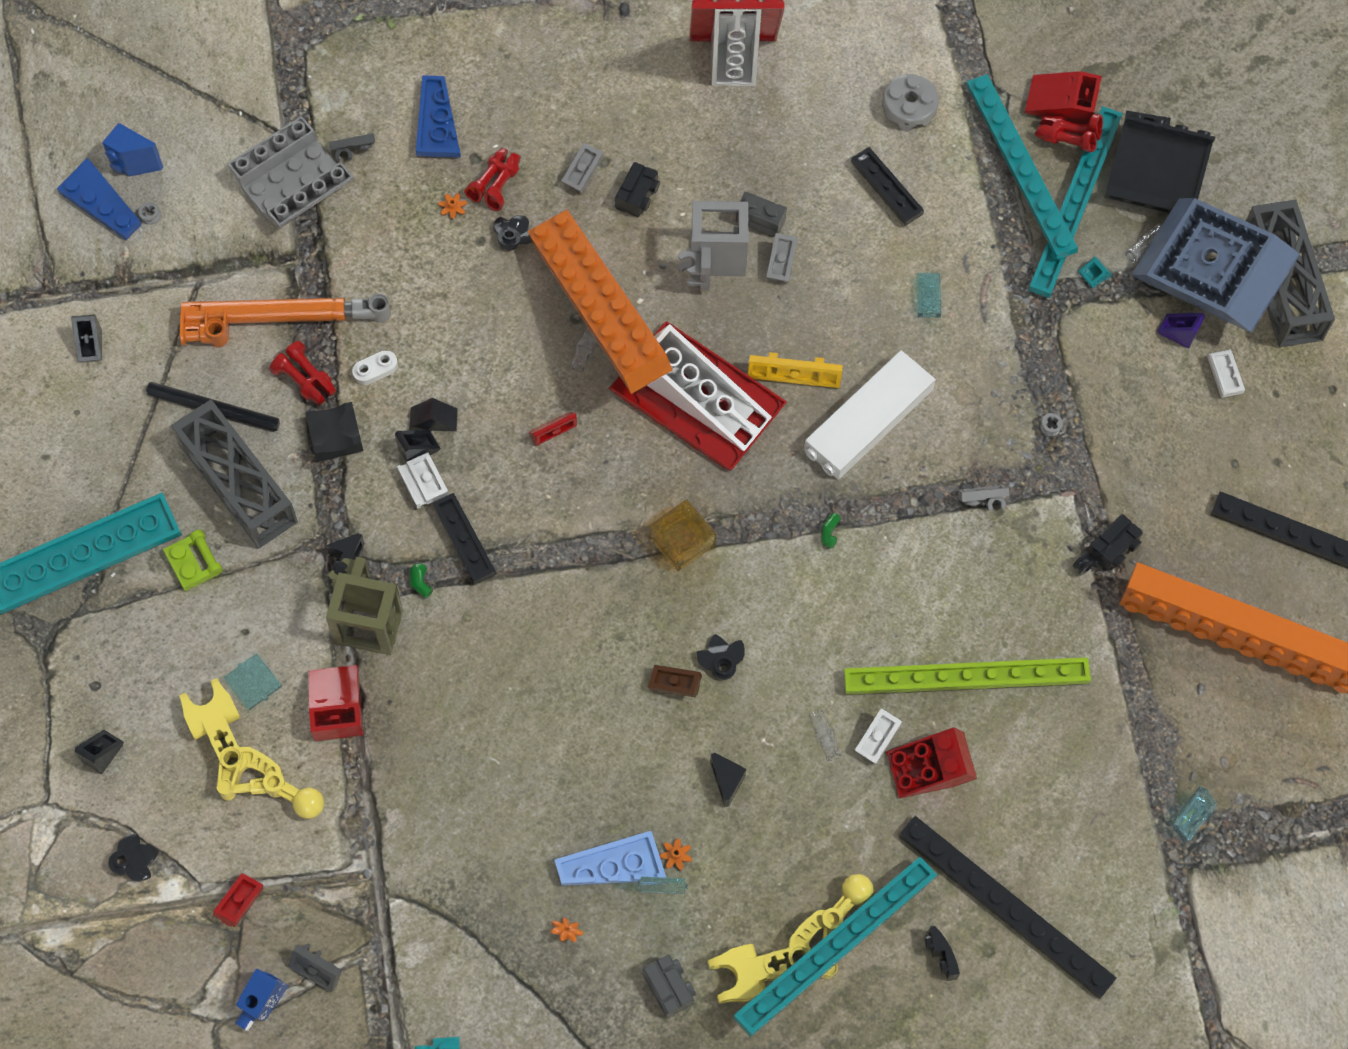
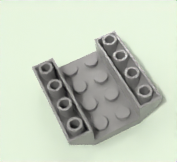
(288, 173)

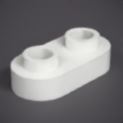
(376, 368)

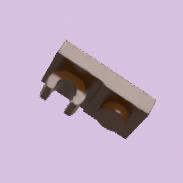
(675, 681)

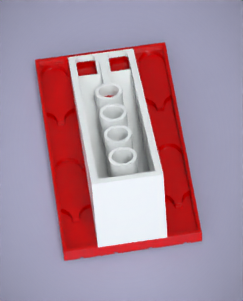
(735, 35)
(704, 399)

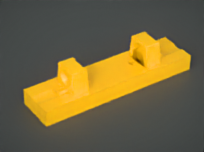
(795, 371)

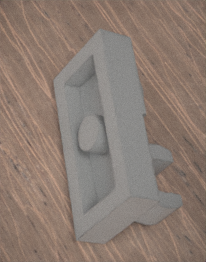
(582, 168)
(782, 258)
(973, 495)

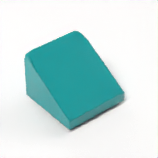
(1095, 272)

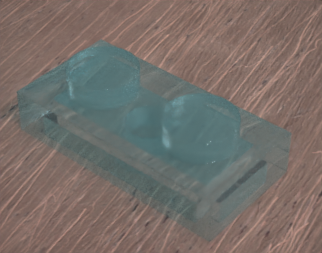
(928, 295)
(1194, 814)

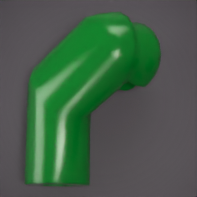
(827, 529)
(417, 582)

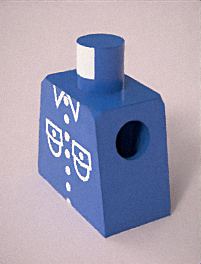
(265, 989)

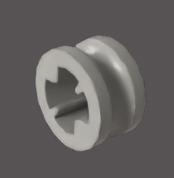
(150, 207)
(1051, 417)

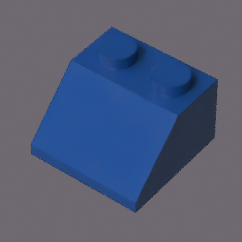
(131, 152)

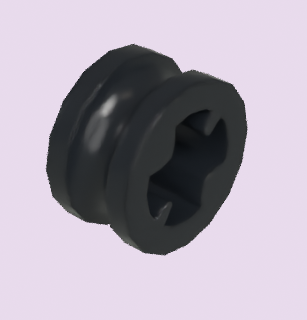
(1084, 563)

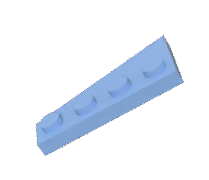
(613, 862)

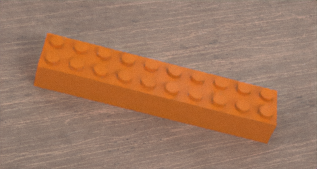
(600, 301)
(1237, 626)

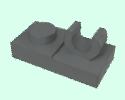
(362, 142)
(314, 967)

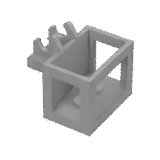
(716, 251)

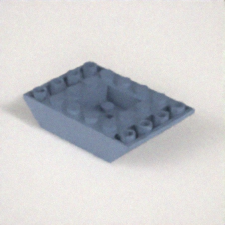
(1234, 285)

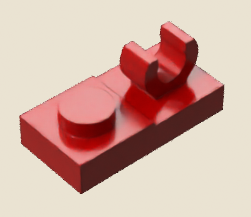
(238, 900)

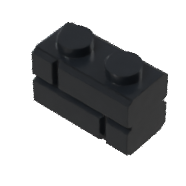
(637, 189)
(1115, 542)

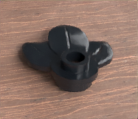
(512, 231)
(721, 654)
(137, 858)

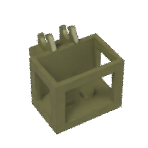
(364, 596)

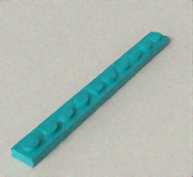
(1022, 167)
(1076, 201)
(834, 947)

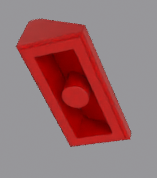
(553, 428)

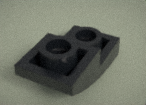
(940, 947)

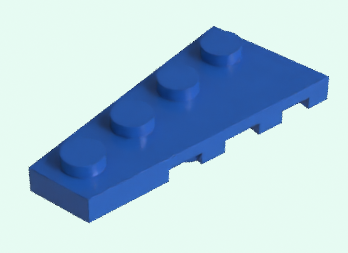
(435, 124)
(96, 197)

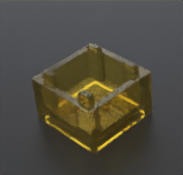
(682, 535)

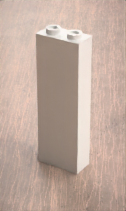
(869, 415)

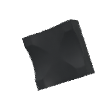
(334, 432)

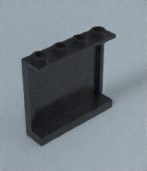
(1158, 163)

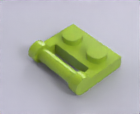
(186, 565)

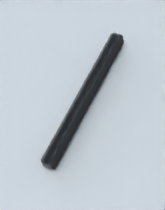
(228, 410)

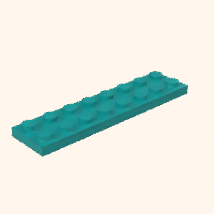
(86, 551)

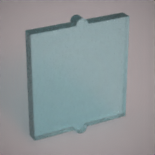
(253, 681)
(662, 885)

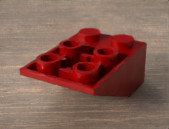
(1064, 95)
(335, 703)
(932, 763)

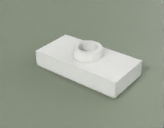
(1226, 373)

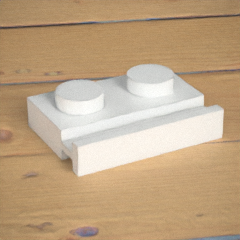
(422, 480)

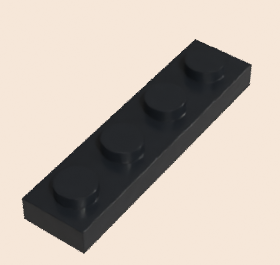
(887, 186)
(464, 538)

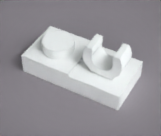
(878, 736)

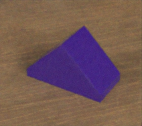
(1181, 327)

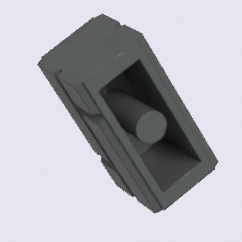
(764, 214)
(668, 985)

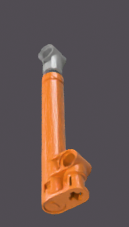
(204, 318)

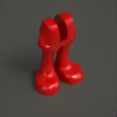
(1055, 127)
(493, 198)
(308, 386)

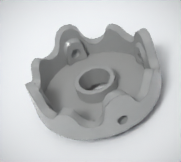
(907, 113)

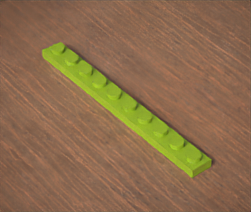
(966, 676)

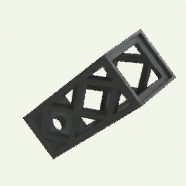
(1287, 217)
(193, 435)

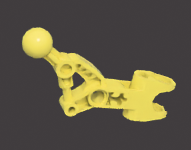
(213, 721)
(753, 970)

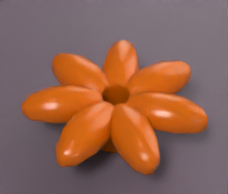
(452, 205)
(676, 859)
(565, 930)

